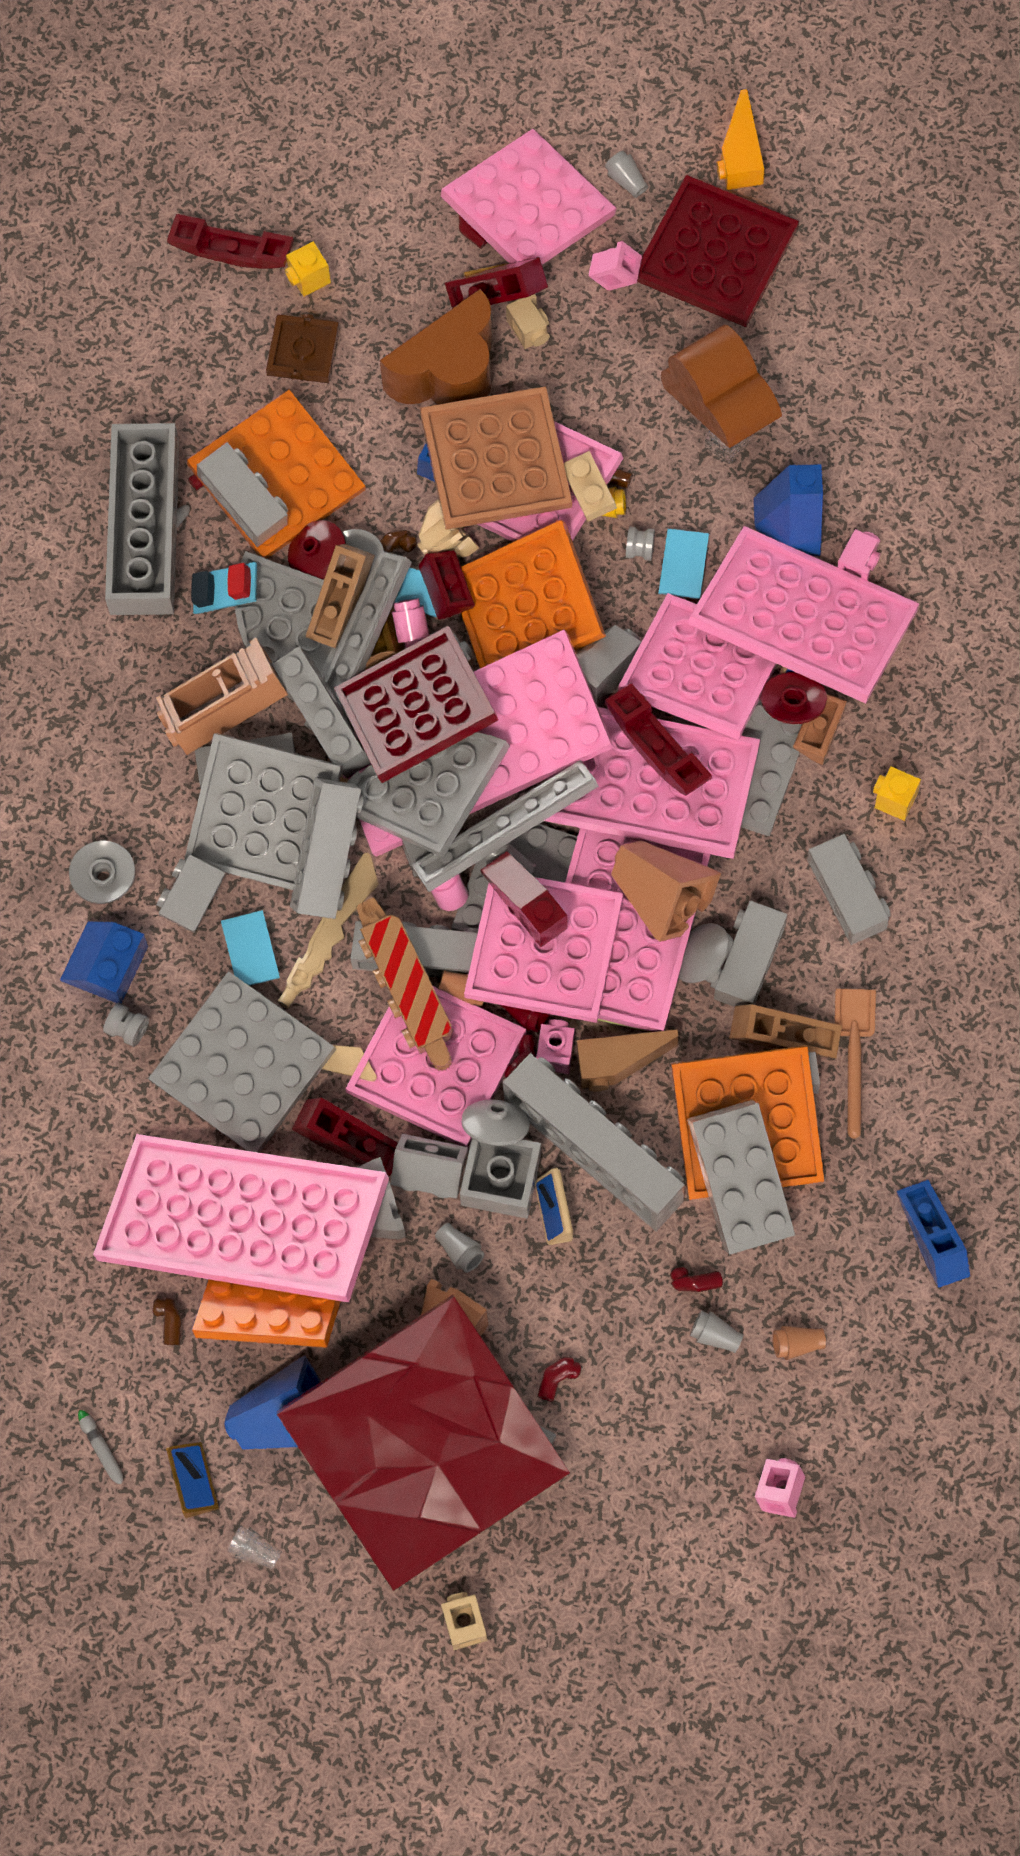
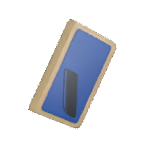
(554, 1207)

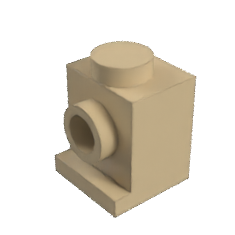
(528, 321)
(459, 1605)

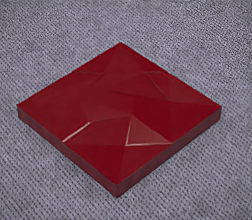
(422, 1442)

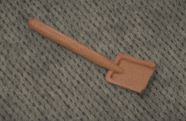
(856, 1015)

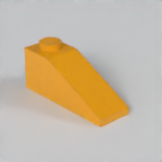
(741, 154)

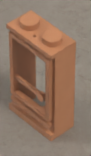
(259, 691)

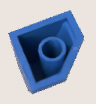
(792, 508)
(254, 1416)

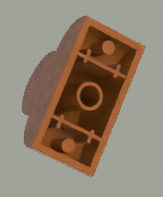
(444, 359)
(721, 386)

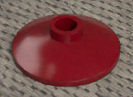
(315, 561)
(793, 698)

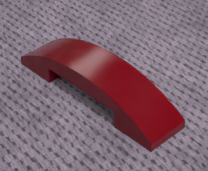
(229, 246)
(655, 743)

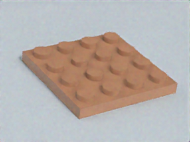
(495, 458)

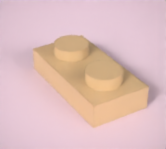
(589, 486)

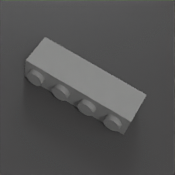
(321, 710)
(326, 848)
(435, 946)

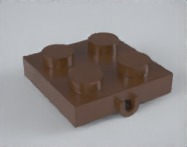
(302, 348)

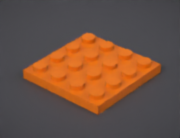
(294, 461)
(529, 595)
(785, 1095)
(264, 1316)

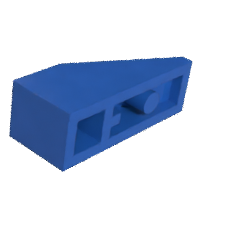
(934, 1234)

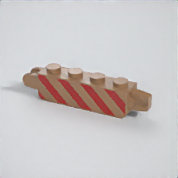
(407, 982)

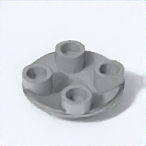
(705, 953)

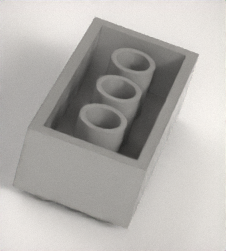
(741, 1177)

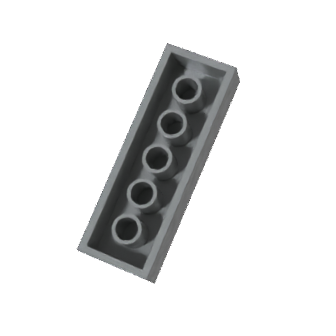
(142, 519)
(594, 1141)

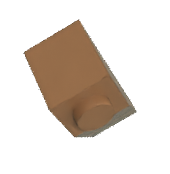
(339, 594)
(784, 1030)
(614, 1058)

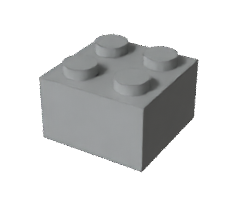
(501, 1177)

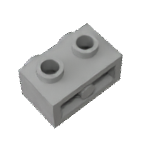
(190, 893)
(429, 1166)

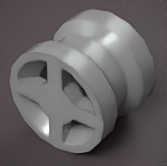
(640, 543)

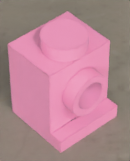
(615, 267)
(860, 554)
(560, 1055)
(771, 1496)

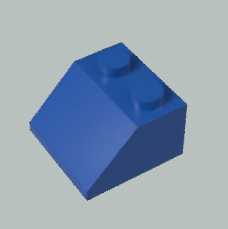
(105, 960)

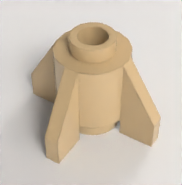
(437, 539)

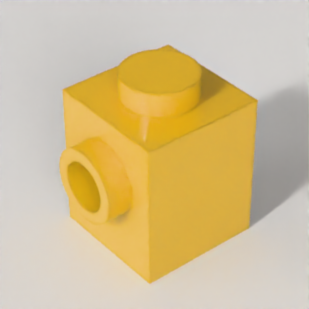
(307, 269)
(896, 793)

